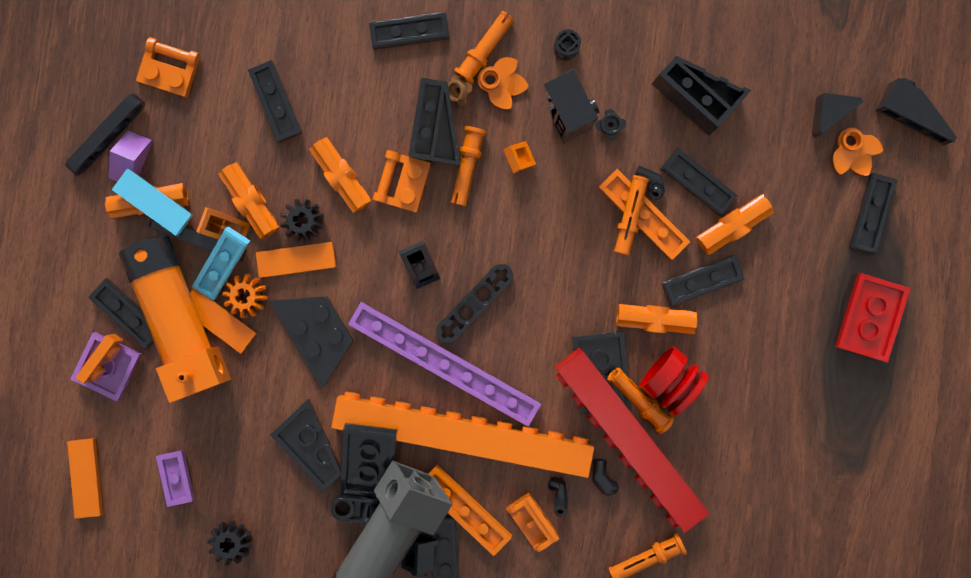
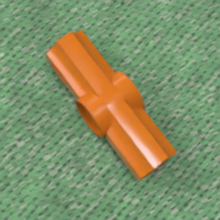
(340, 175)
(248, 200)
(119, 207)
(735, 224)
(656, 319)

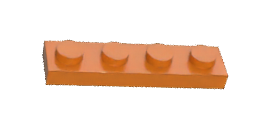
(650, 220)
(472, 514)

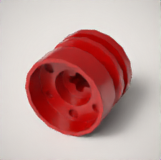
(678, 385)

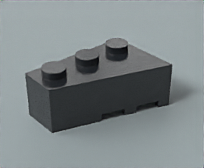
(699, 94)
(571, 109)
(433, 124)

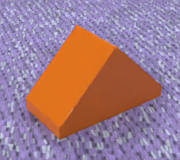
(215, 222)

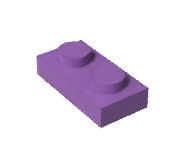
(175, 478)

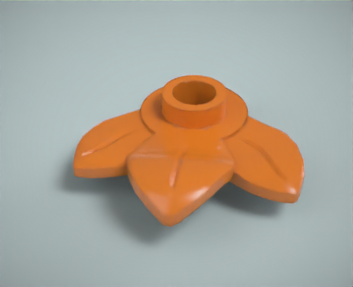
(506, 82)
(858, 155)

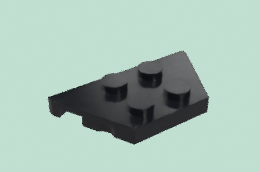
(315, 332)

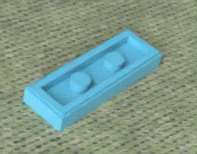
(152, 202)
(220, 263)

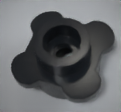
(611, 132)

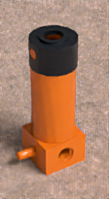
(172, 319)

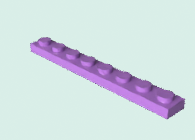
(444, 364)

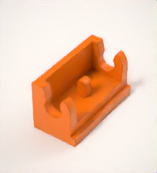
(533, 522)

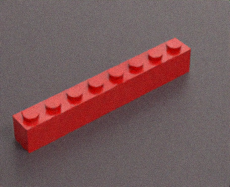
(631, 439)

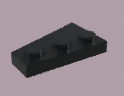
(308, 445)

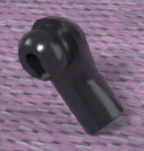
(655, 185)
(601, 480)
(561, 498)

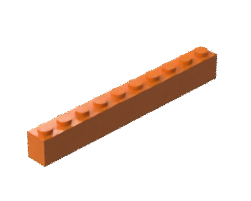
(468, 436)

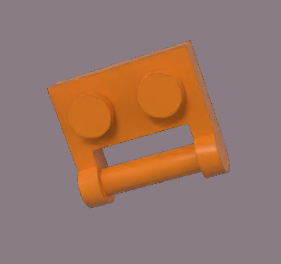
(165, 76)
(410, 184)

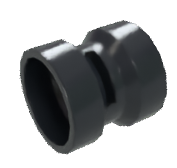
(564, 48)

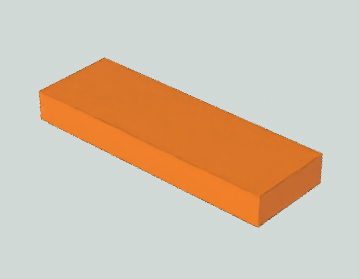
(296, 259)
(222, 322)
(85, 478)

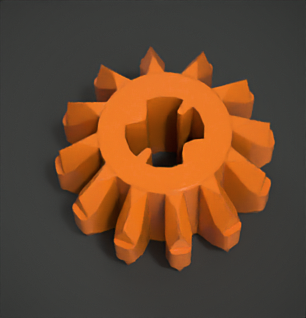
(237, 291)

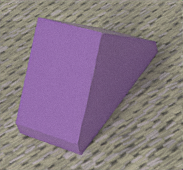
(128, 153)

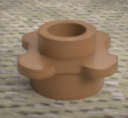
(465, 89)

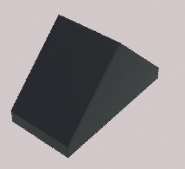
(831, 109)
(419, 264)

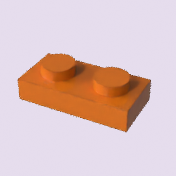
(106, 350)

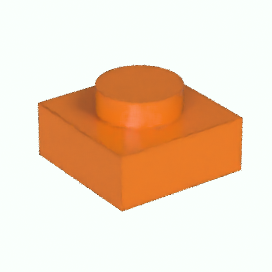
(519, 157)

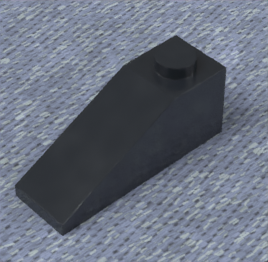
(914, 109)

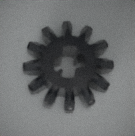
(299, 211)
(221, 547)

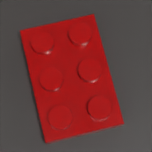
(872, 317)

